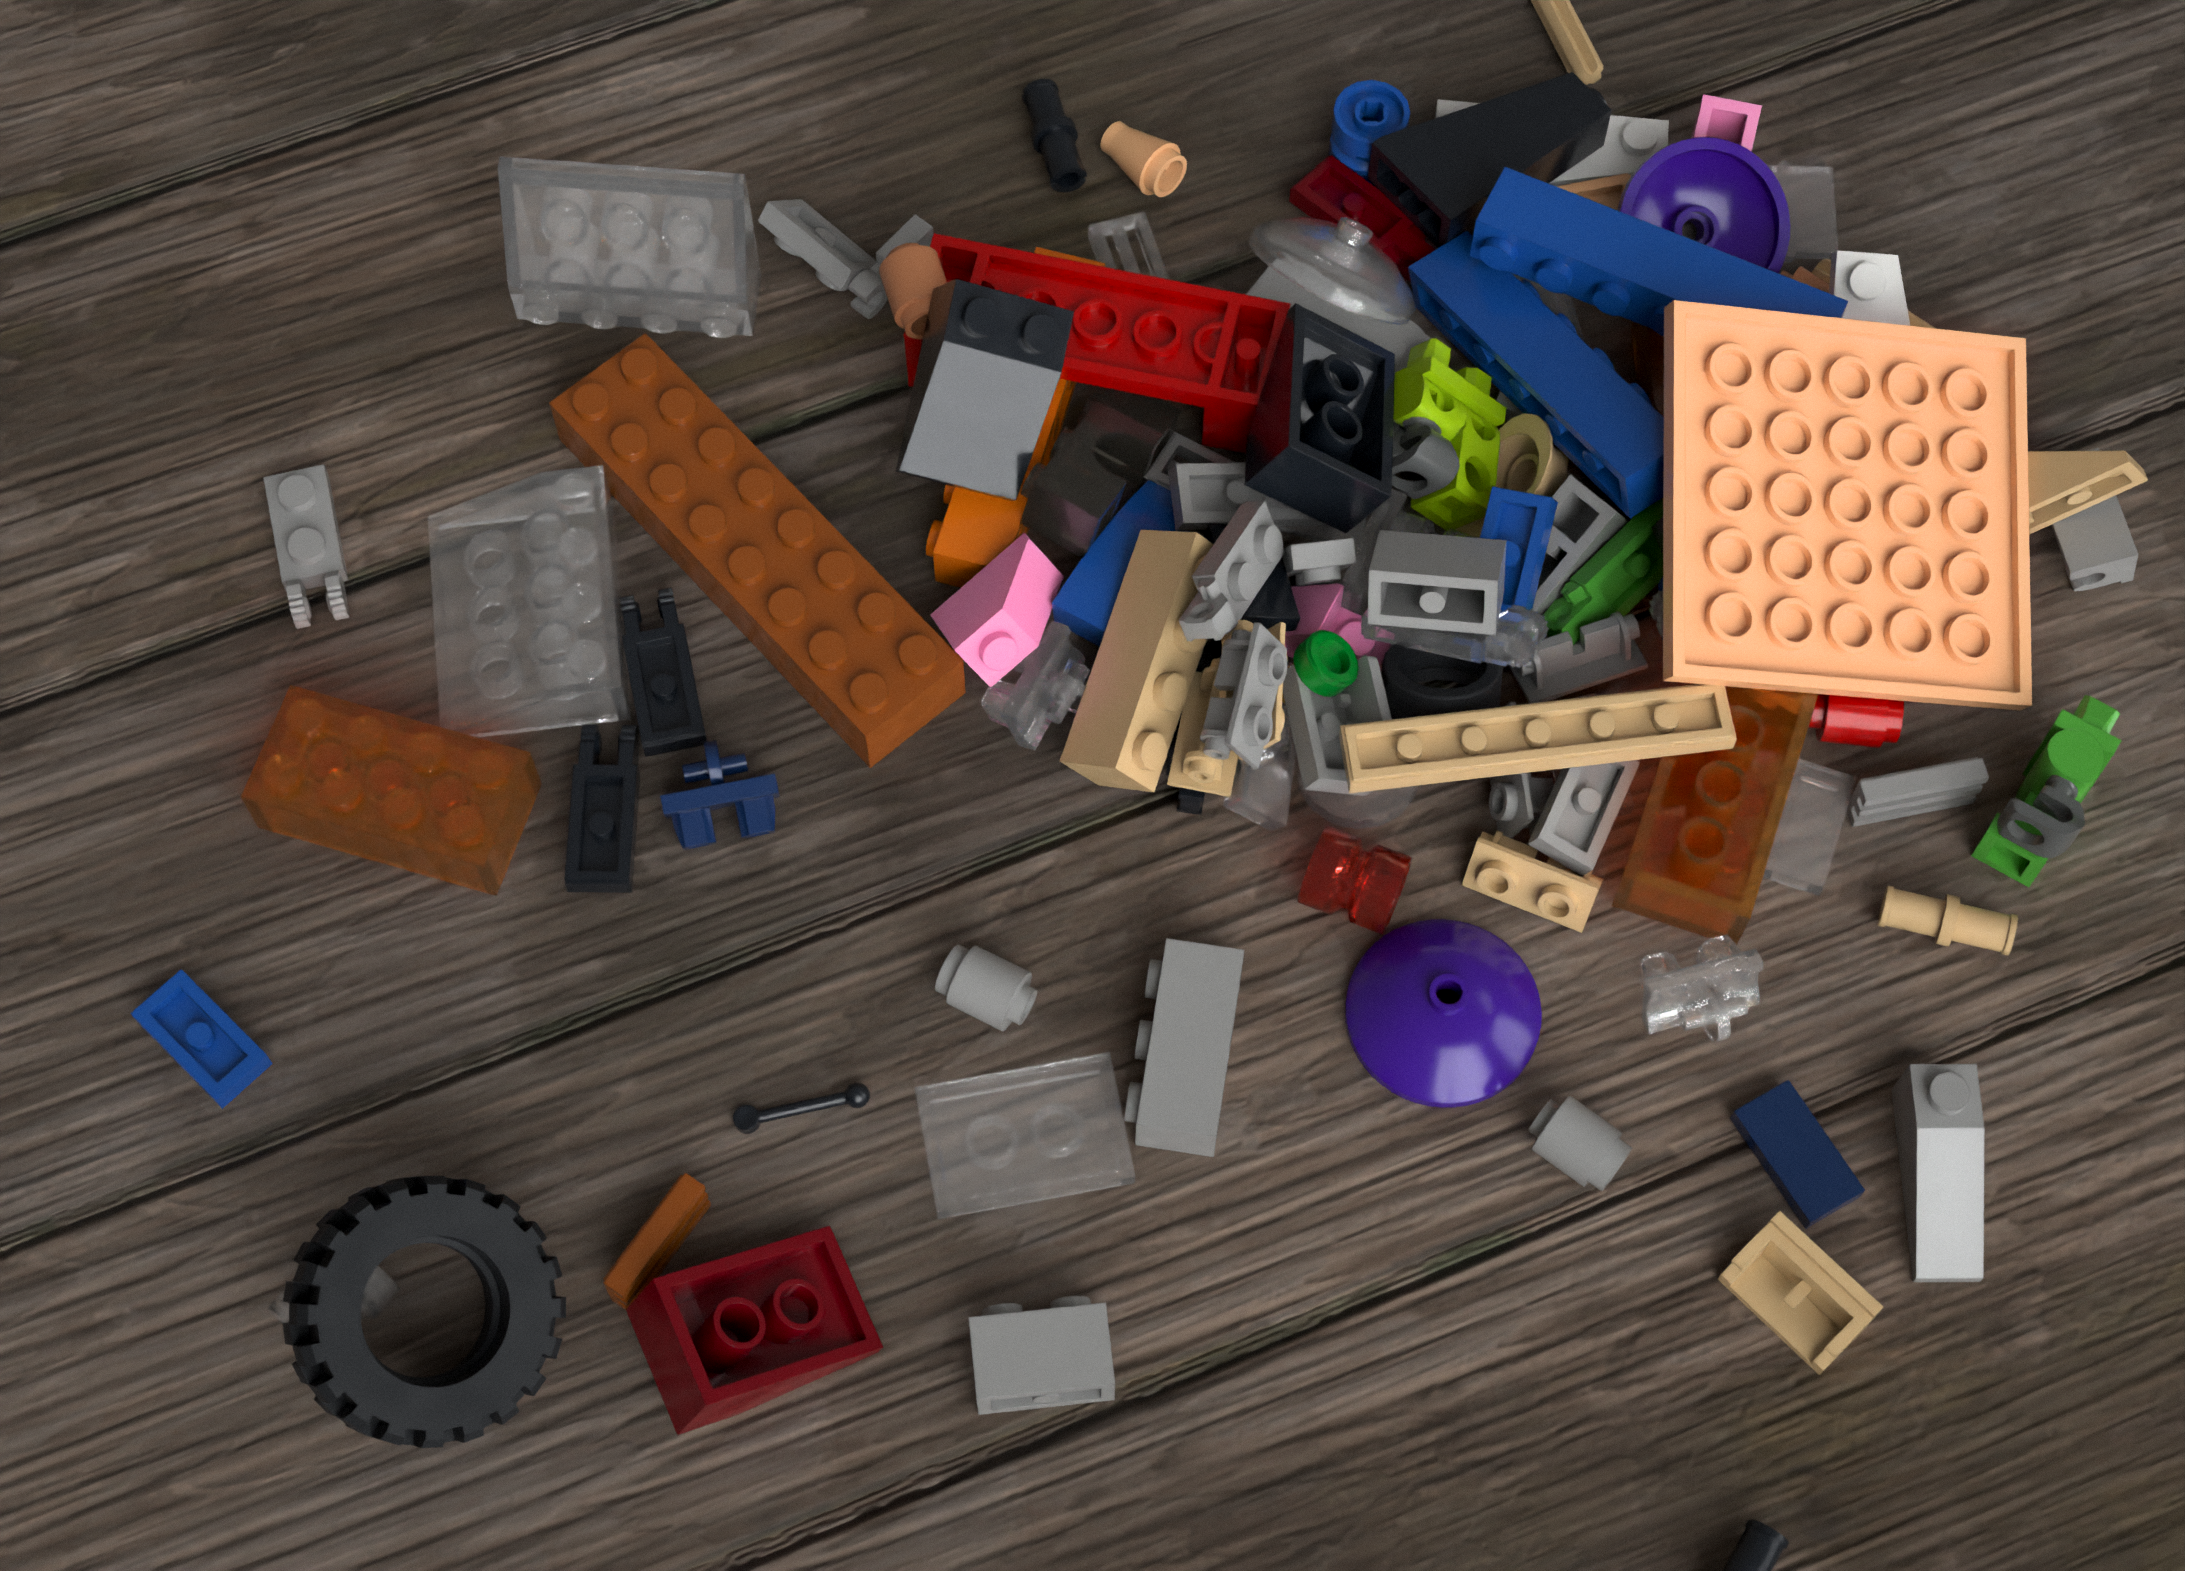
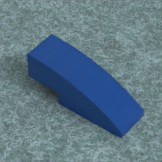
(1094, 584)

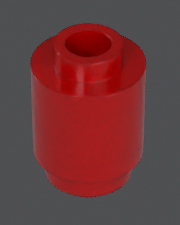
(1857, 720)

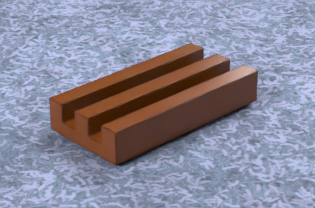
(657, 1240)

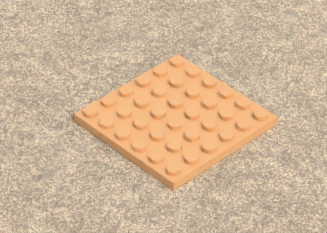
(1845, 508)

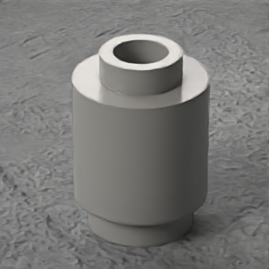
(986, 987)
(1579, 1142)

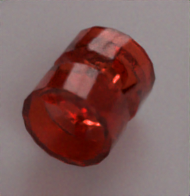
(1354, 879)

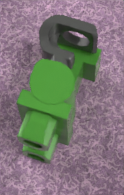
(2047, 805)

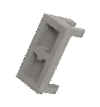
(2097, 546)

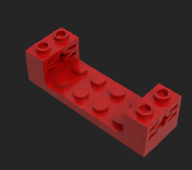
(1138, 331)

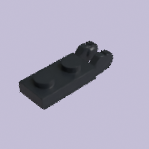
(662, 679)
(603, 815)

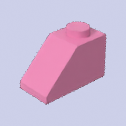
(1001, 610)

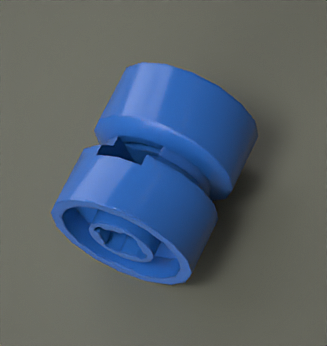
(1362, 116)

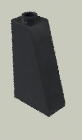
(1449, 165)

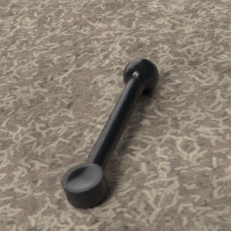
(748, 1118)

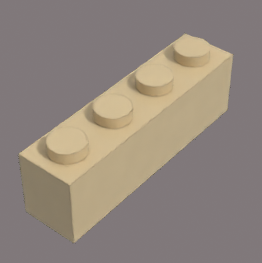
(1140, 667)

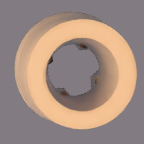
(1146, 159)

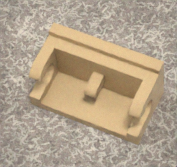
(1800, 1292)

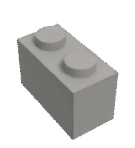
(1436, 582)
(1041, 1355)

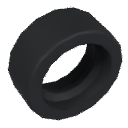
(1406, 698)

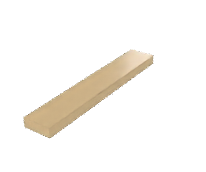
(1536, 737)

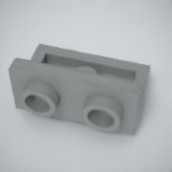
(1318, 718)

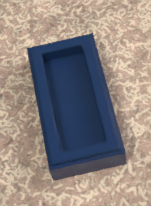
(1797, 1154)

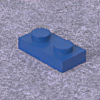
(1526, 525)
(201, 1038)

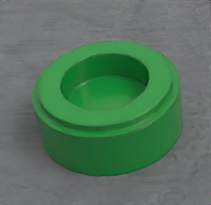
(1325, 663)

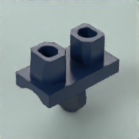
(693, 807)

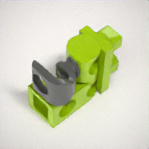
(1447, 436)

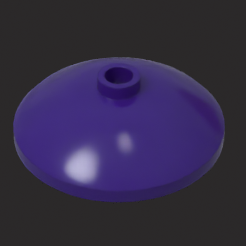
(1719, 190)
(1433, 1048)

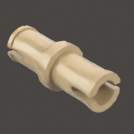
(1948, 920)

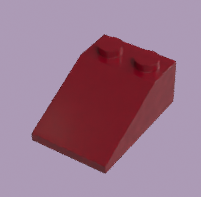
(751, 1327)

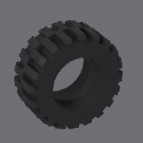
(515, 1329)

